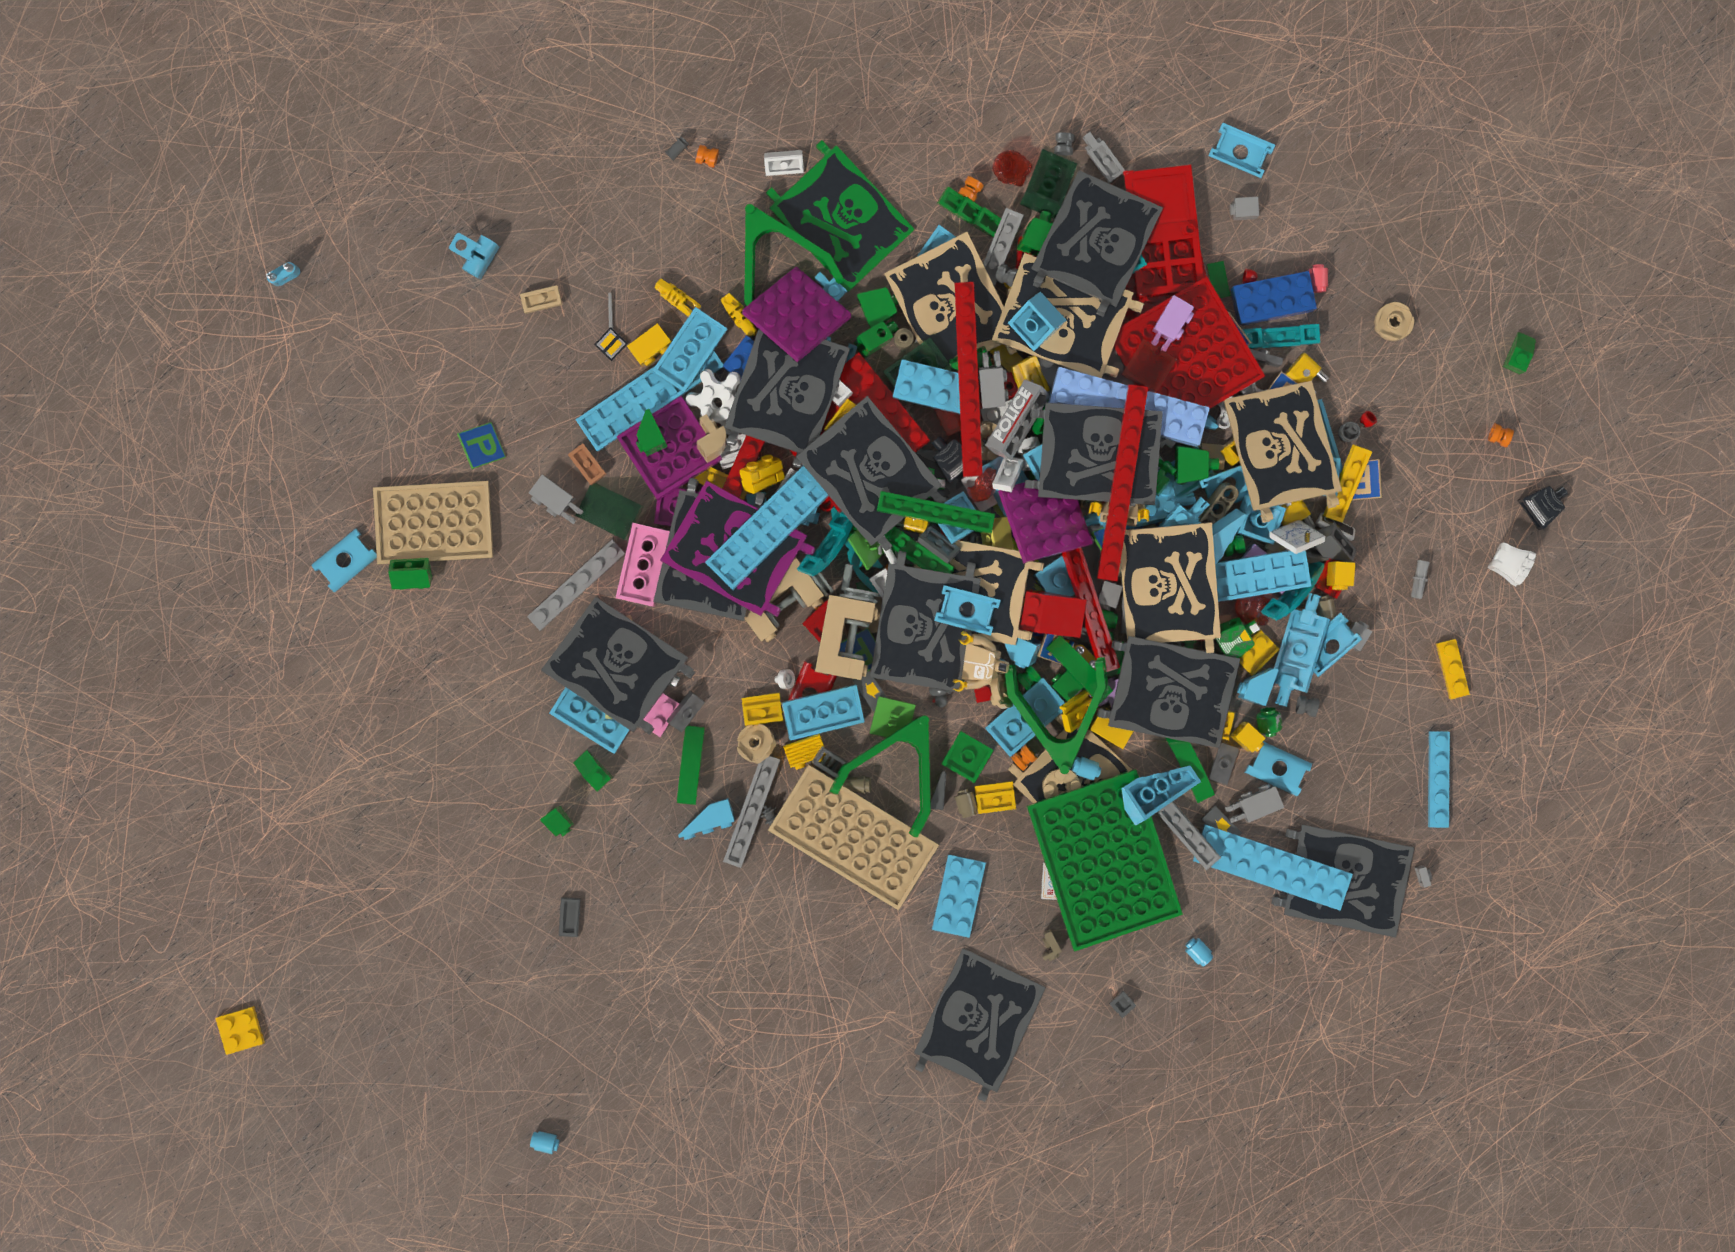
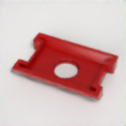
(809, 678)

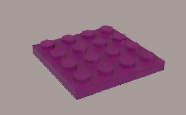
(796, 314)
(679, 461)
(1043, 523)

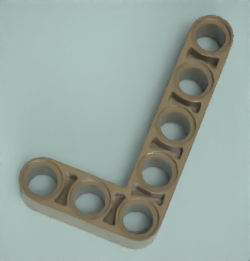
(1216, 497)

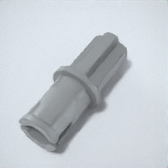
(1420, 579)

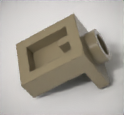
(1050, 941)

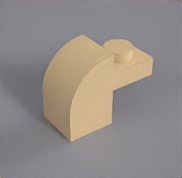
(714, 442)

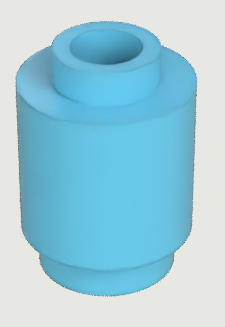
(1086, 768)
(1198, 951)
(544, 1142)

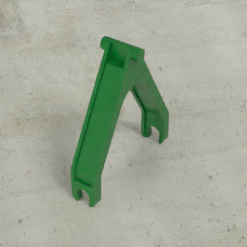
(758, 224)
(917, 735)
(1061, 750)

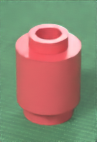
(1319, 278)

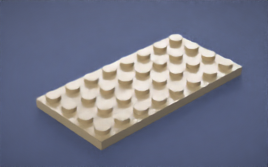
(853, 837)

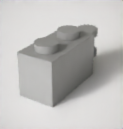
(991, 383)
(554, 498)
(1257, 804)

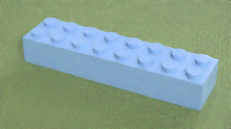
(1180, 419)

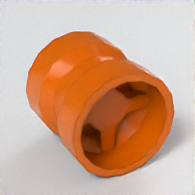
(707, 156)
(971, 188)
(1500, 435)
(1024, 757)

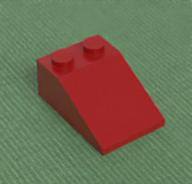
(1053, 614)

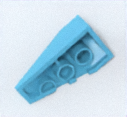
(1152, 793)

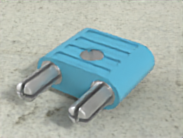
(283, 274)

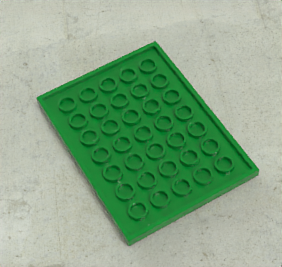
(1101, 865)

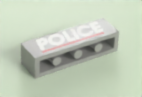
(1016, 420)

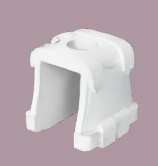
(1512, 563)

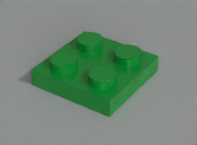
(967, 756)

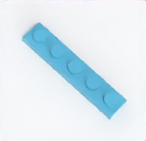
(1438, 779)

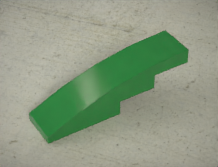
(969, 211)
(690, 765)

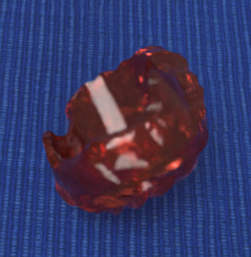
(1011, 167)
(983, 486)
(1252, 610)

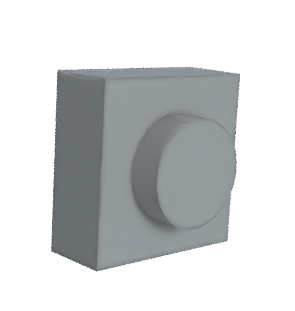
(1424, 876)

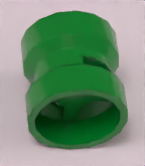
(1235, 546)
(1026, 679)

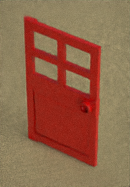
(1174, 192)

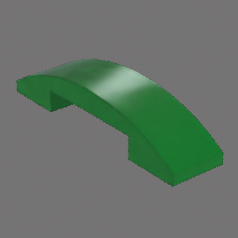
(1076, 665)
(1187, 757)

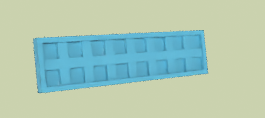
(629, 404)
(767, 528)
(1262, 575)
(1278, 868)

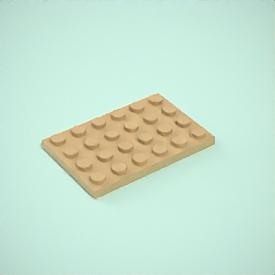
(433, 521)

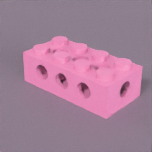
(634, 555)

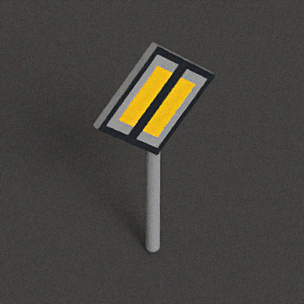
(611, 342)

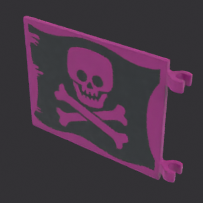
(707, 527)

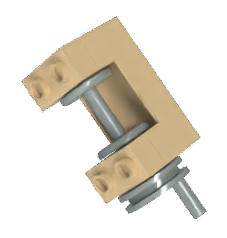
(805, 588)
(852, 605)

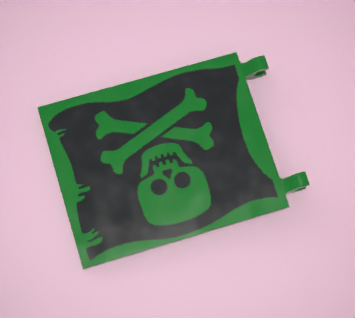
(842, 215)

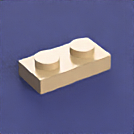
(541, 299)

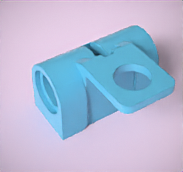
(477, 255)

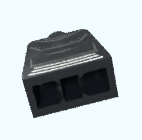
(949, 458)
(1544, 505)

